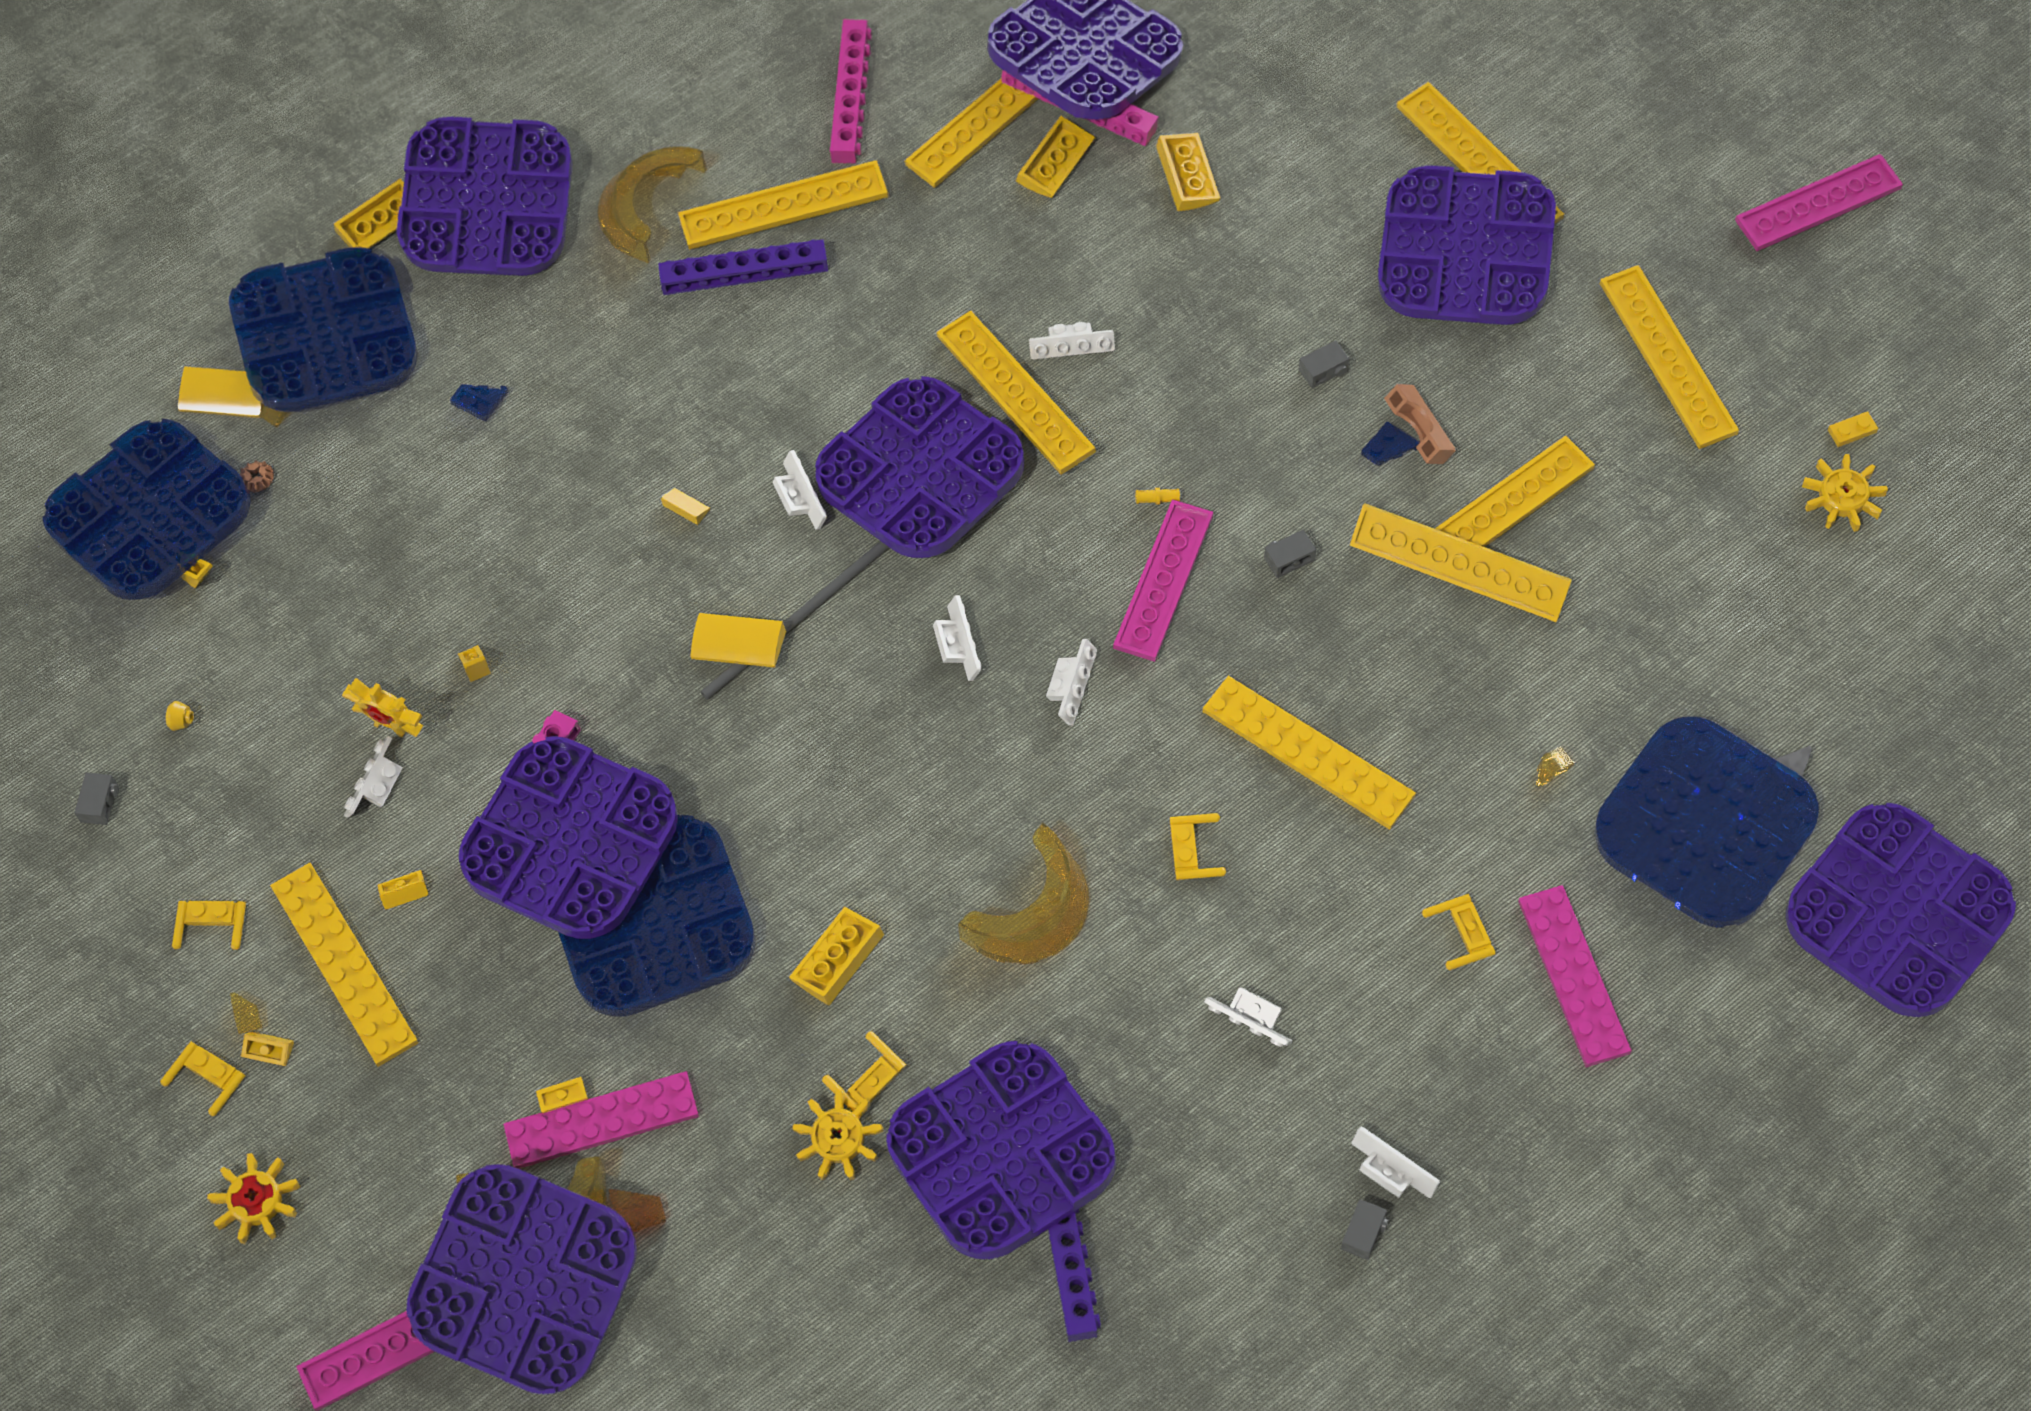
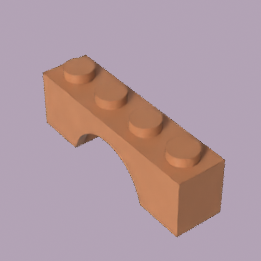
(1410, 406)

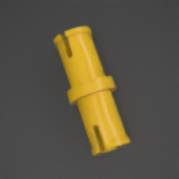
(1157, 496)

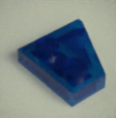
(478, 400)
(1388, 444)

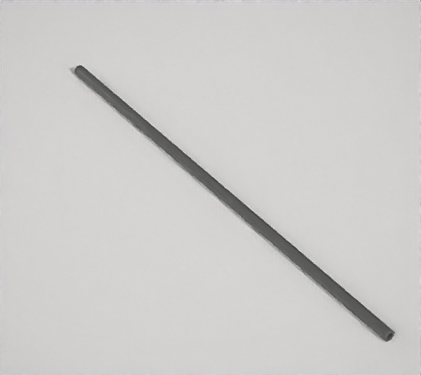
(810, 606)

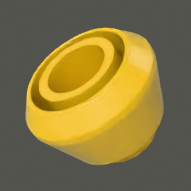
(178, 716)

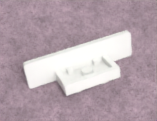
(1071, 340)
(798, 492)
(956, 640)
(1070, 681)
(377, 781)
(1254, 1012)
(1392, 1168)

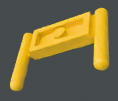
(1185, 847)
(210, 914)
(1469, 927)
(209, 1068)
(874, 1079)

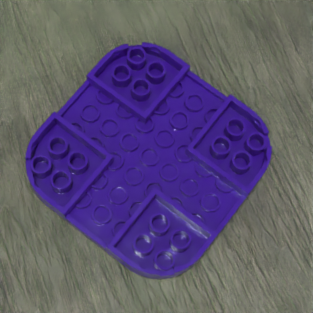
(1085, 52)
(485, 196)
(1467, 245)
(919, 467)
(568, 838)
(1900, 910)
(1001, 1150)
(522, 1279)

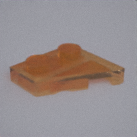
(638, 1208)

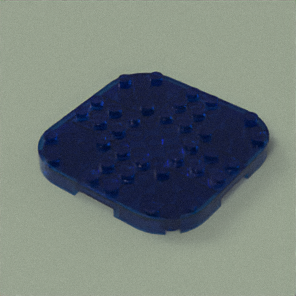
(323, 330)
(147, 509)
(1706, 821)
(678, 936)

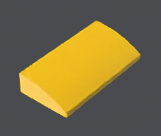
(1055, 158)
(1187, 171)
(372, 219)
(217, 392)
(737, 640)
(837, 955)

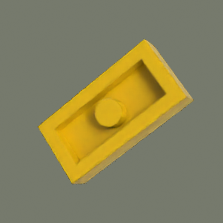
(1852, 429)
(561, 1095)

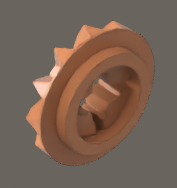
(258, 483)

